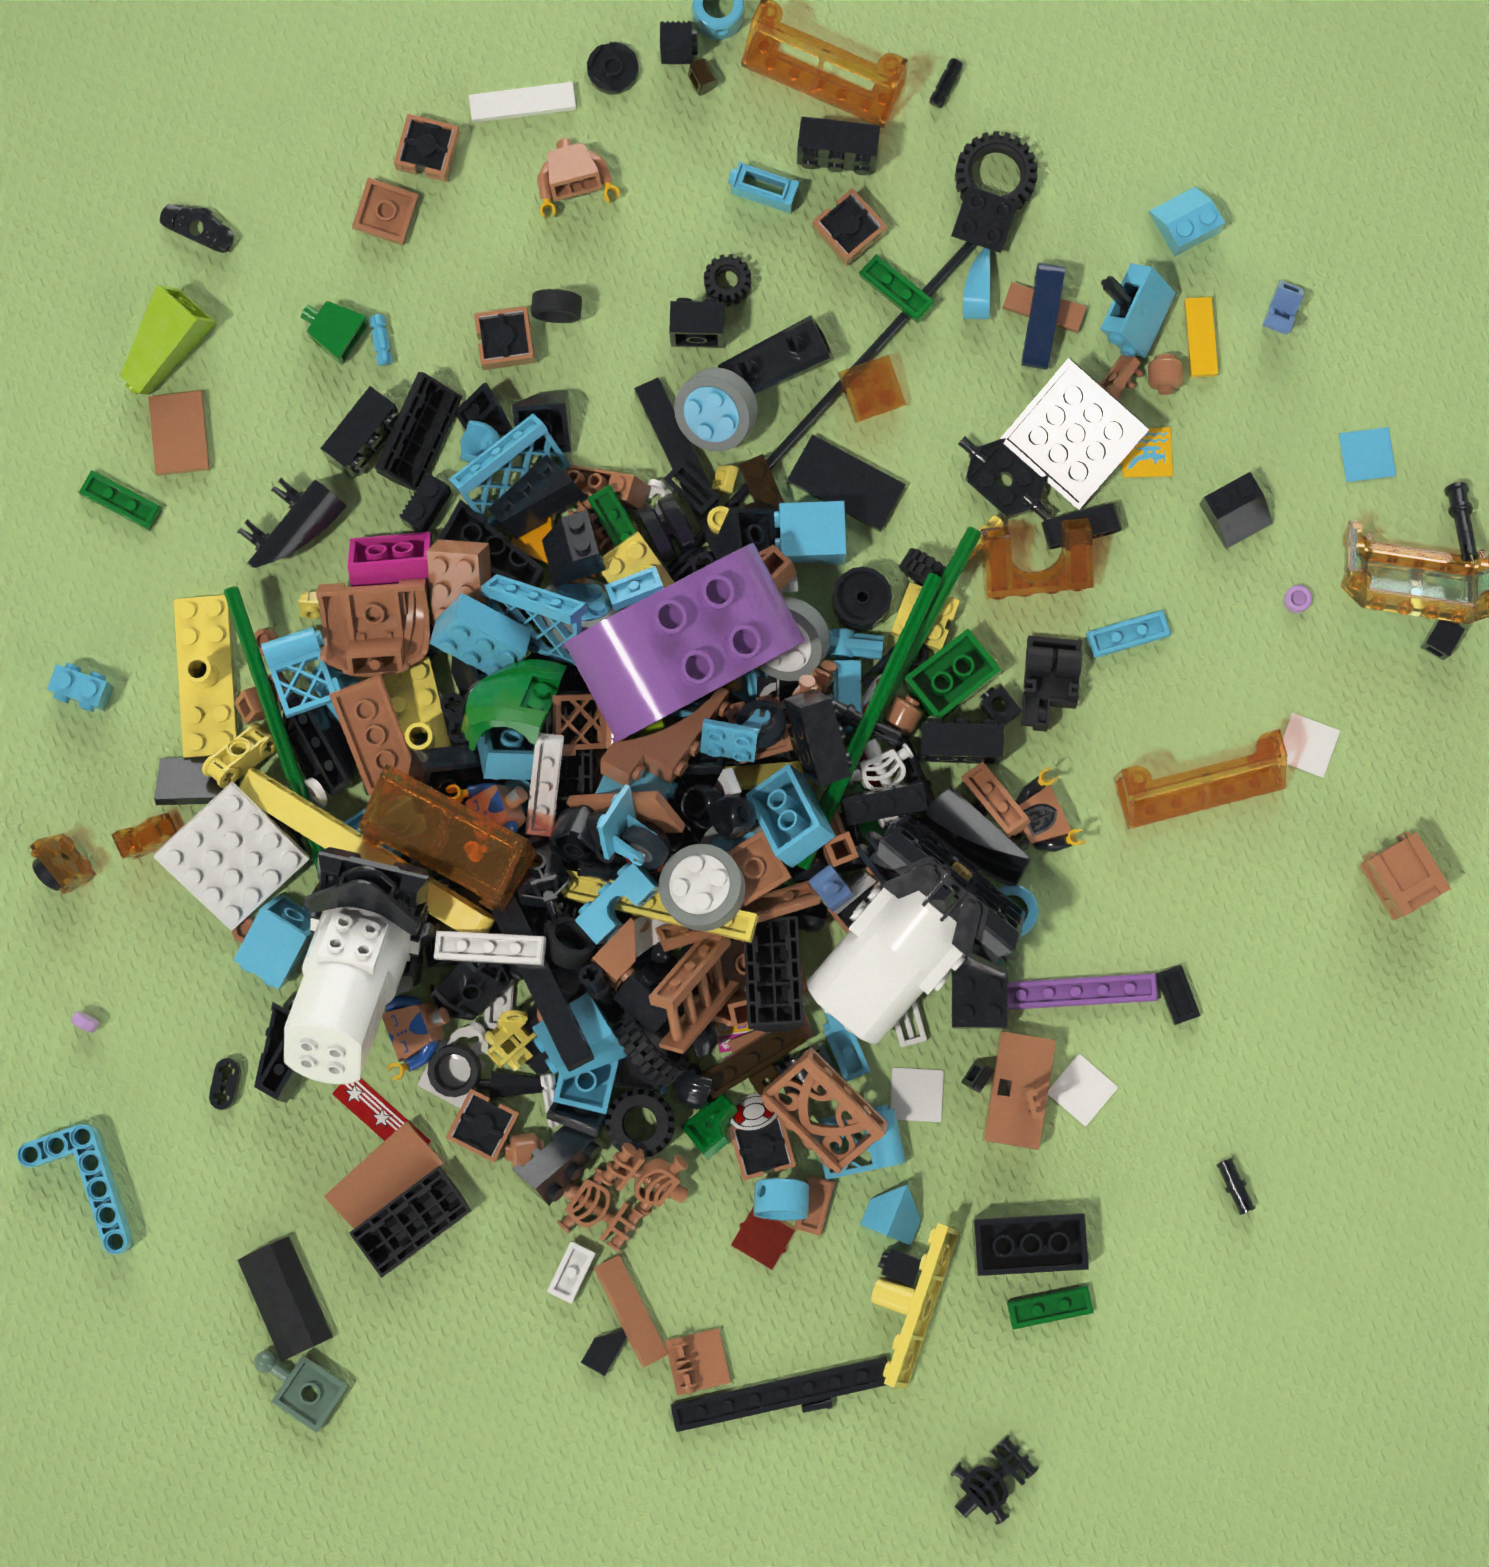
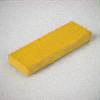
(1201, 337)

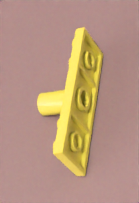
(206, 701)
(418, 705)
(916, 1304)

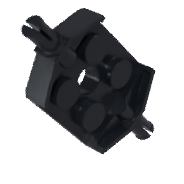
(995, 460)
(543, 884)
(485, 976)

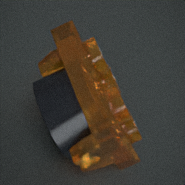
(60, 863)

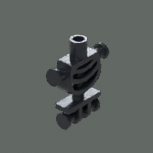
(973, 1499)

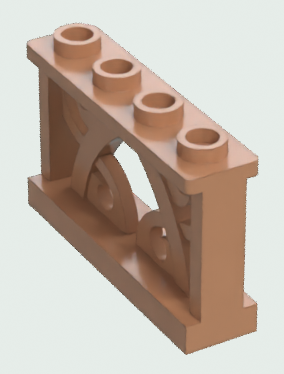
(810, 1132)

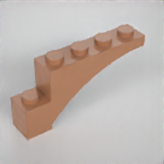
(664, 751)

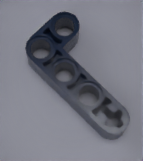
(1043, 315)

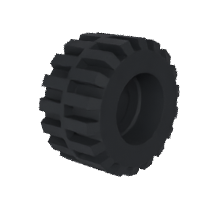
(645, 1099)

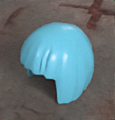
(477, 439)

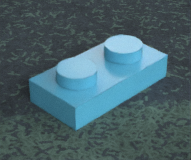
(634, 588)

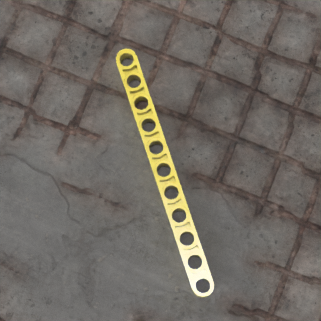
(332, 832)

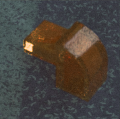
(145, 837)

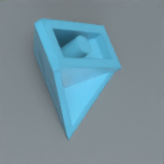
(893, 1215)

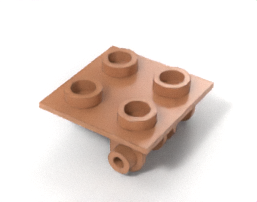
(697, 1361)

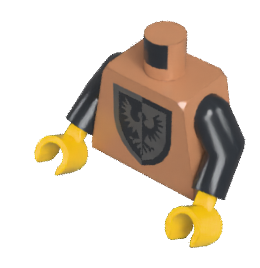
(1048, 824)

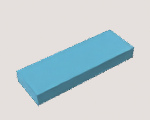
(1128, 634)

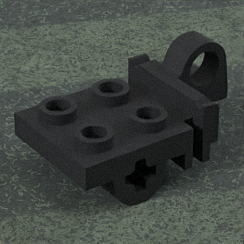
(1050, 678)

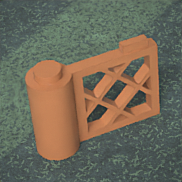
(603, 731)

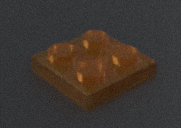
(871, 388)

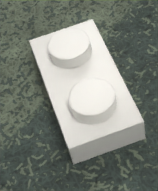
(571, 1272)

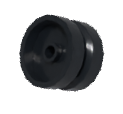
(667, 527)
(857, 614)

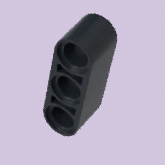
(1102, 519)

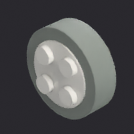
(807, 655)
(702, 887)

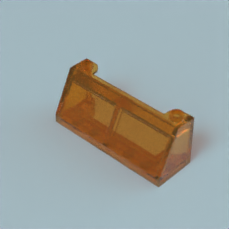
(446, 837)

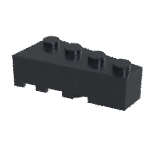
(504, 556)

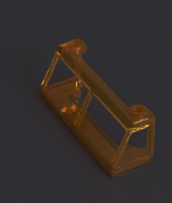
(763, 58)
(1203, 788)

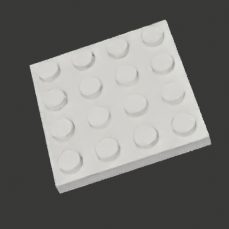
(231, 856)

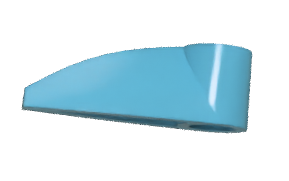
(977, 288)

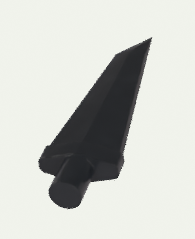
(510, 1084)

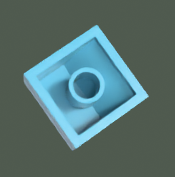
(1187, 220)
(588, 1090)

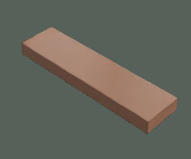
(630, 1311)

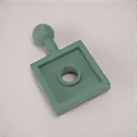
(290, 1394)

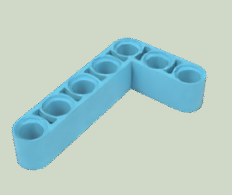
(90, 1178)

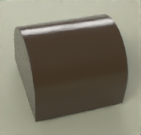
(702, 76)

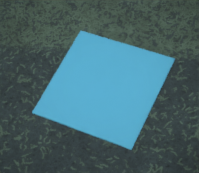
(1367, 454)

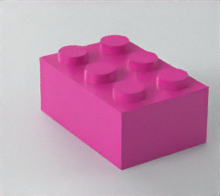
(388, 558)

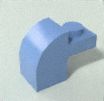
(1283, 307)
(831, 887)

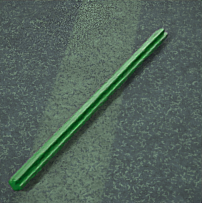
(948, 580)
(880, 697)
(268, 700)

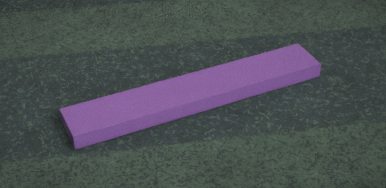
(1082, 991)

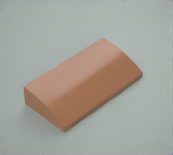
(383, 1175)

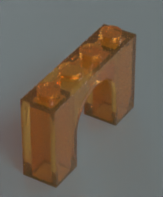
(1070, 571)

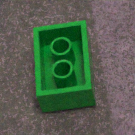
(952, 675)

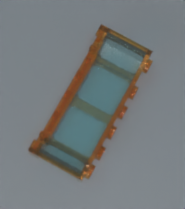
(1414, 579)

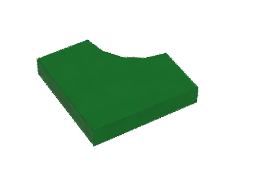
(709, 1126)

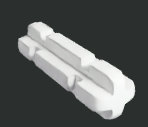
(548, 1082)

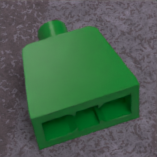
(335, 329)

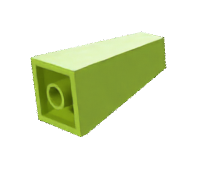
(164, 338)

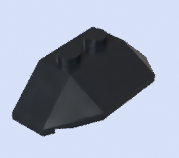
(320, 746)

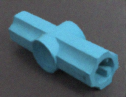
(849, 644)

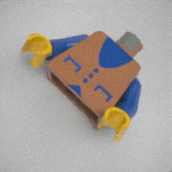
(494, 802)
(413, 1031)

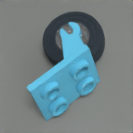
(757, 726)
(627, 836)

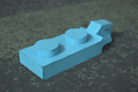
(845, 1049)

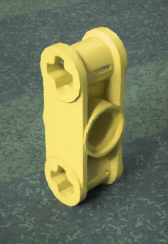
(239, 755)

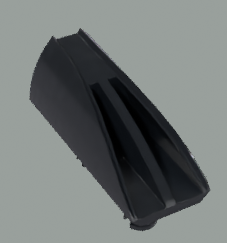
(781, 355)
(308, 517)
(976, 838)

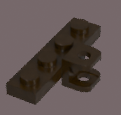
(761, 485)
(753, 1062)

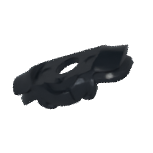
(214, 234)

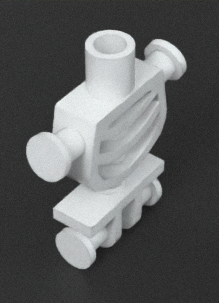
(874, 756)

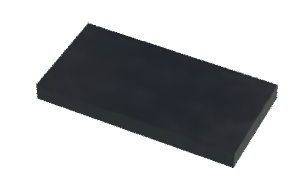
(838, 476)

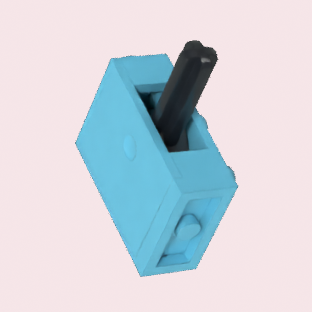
(1136, 309)

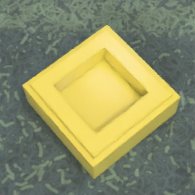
(724, 479)

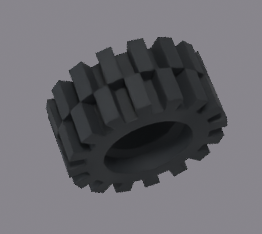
(727, 264)
(919, 565)

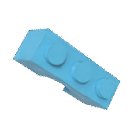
(599, 916)

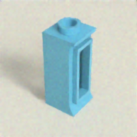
(780, 202)
(848, 685)

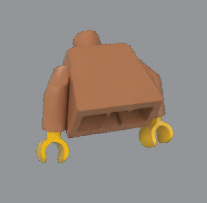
(572, 172)

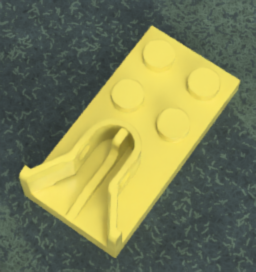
(630, 558)

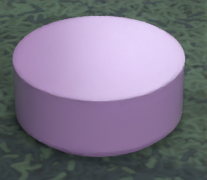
(1297, 599)
(85, 1021)

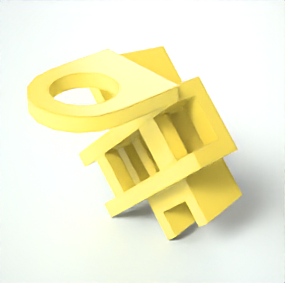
(512, 1050)

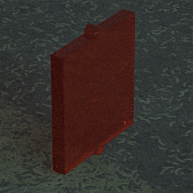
(762, 1239)

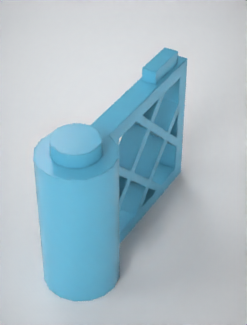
(290, 652)
(884, 1152)

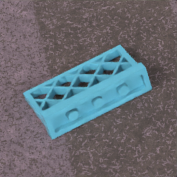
(500, 454)
(535, 603)

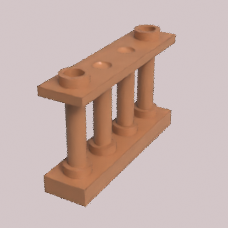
(678, 988)

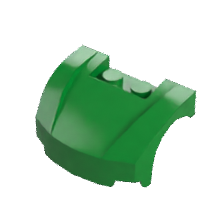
(513, 698)

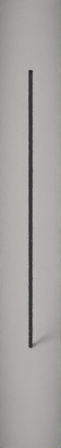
(823, 404)

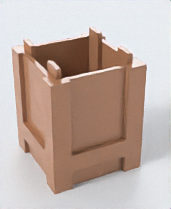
(1404, 876)

